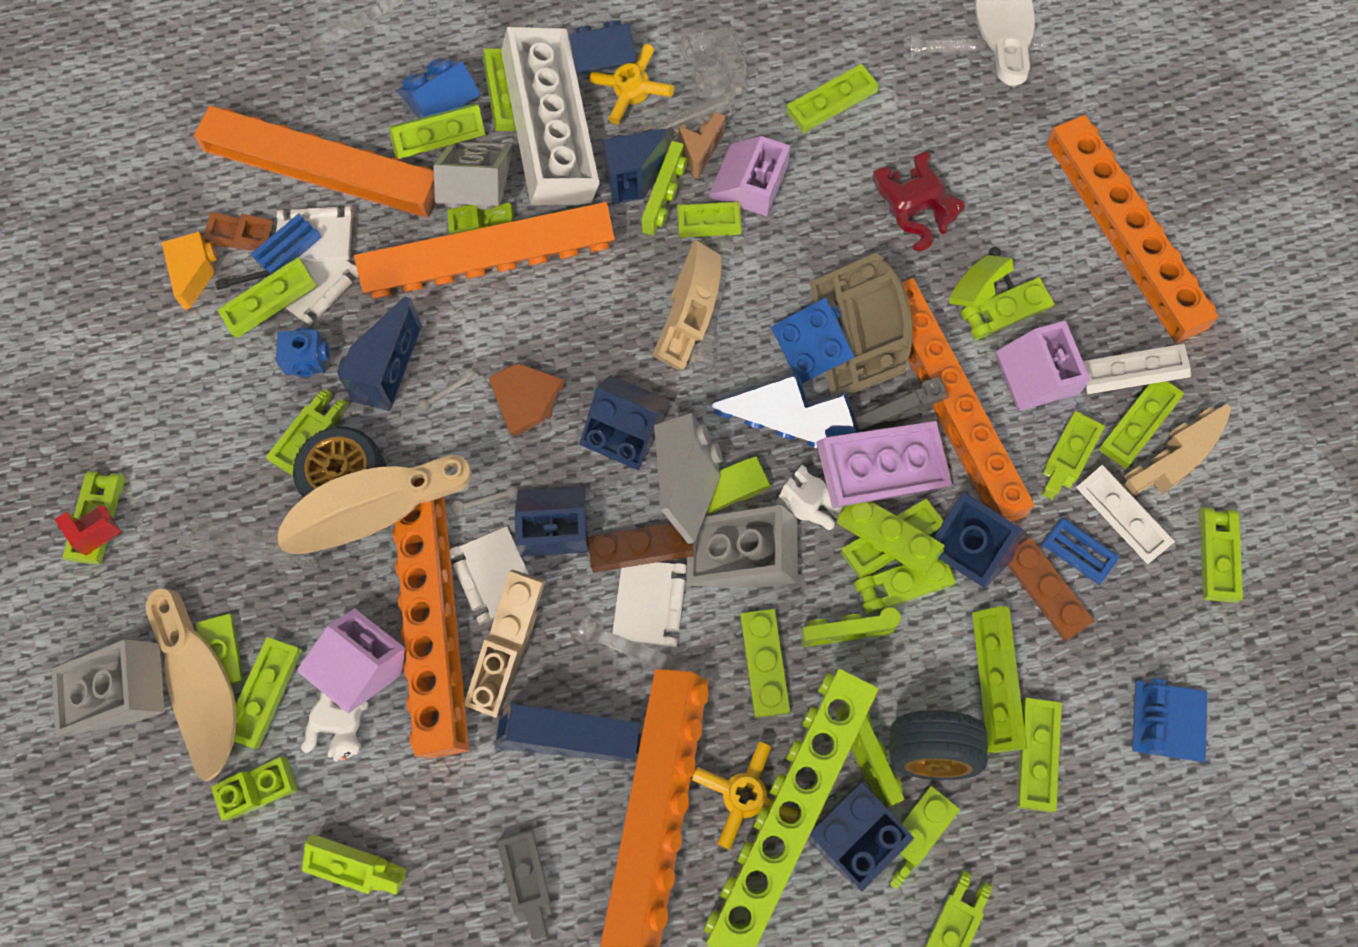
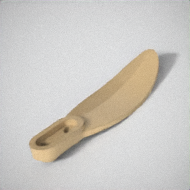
(366, 503)
(195, 684)

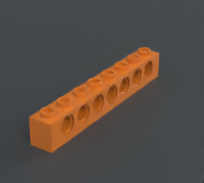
(1083, 159)
(964, 416)
(444, 662)

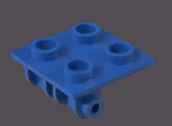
(813, 340)
(1170, 721)

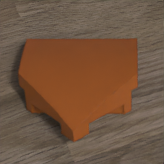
(525, 396)

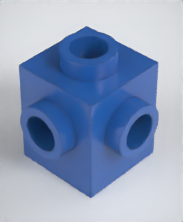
(301, 352)

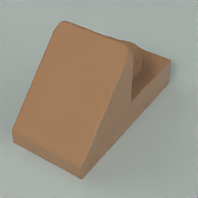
(701, 146)

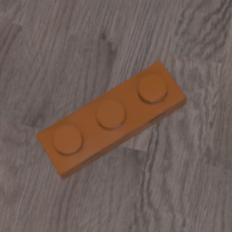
(1049, 590)

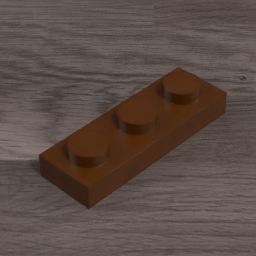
(637, 547)

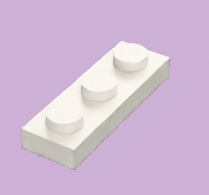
(1137, 368)
(1125, 514)

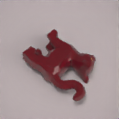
(919, 193)

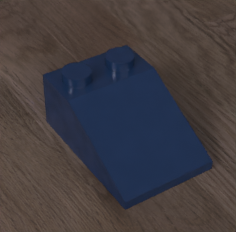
(380, 357)

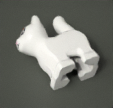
(805, 496)
(330, 718)

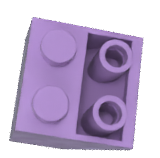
(752, 174)
(1043, 366)
(353, 661)

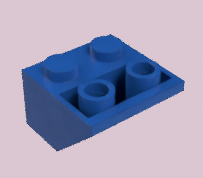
(439, 89)

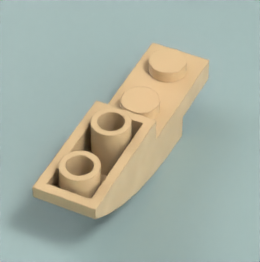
(692, 307)
(1183, 452)
(506, 643)

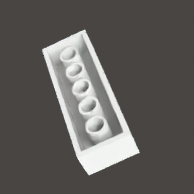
(549, 116)

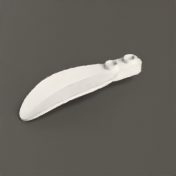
(1008, 32)

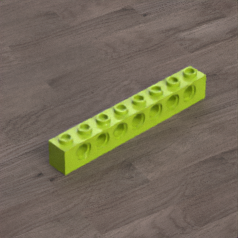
(761, 903)

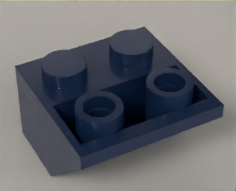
(601, 47)
(634, 163)
(623, 421)
(551, 521)
(859, 836)

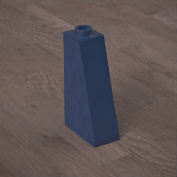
(567, 734)

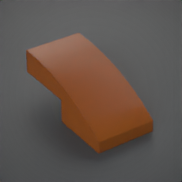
(238, 233)

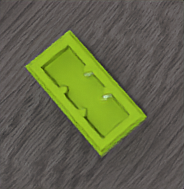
(709, 219)
(222, 638)

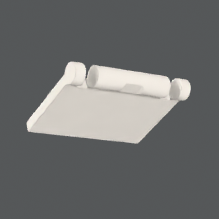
(335, 232)
(331, 285)
(487, 569)
(649, 603)

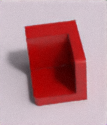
(90, 530)

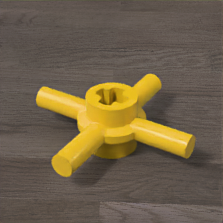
(631, 84)
(738, 782)

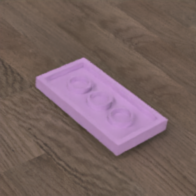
(883, 463)

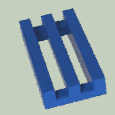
(283, 241)
(1075, 561)

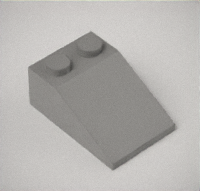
(472, 174)
(686, 472)
(746, 549)
(108, 688)

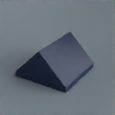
(977, 540)

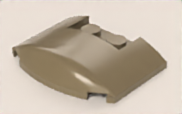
(873, 320)

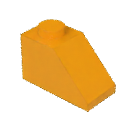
(189, 266)

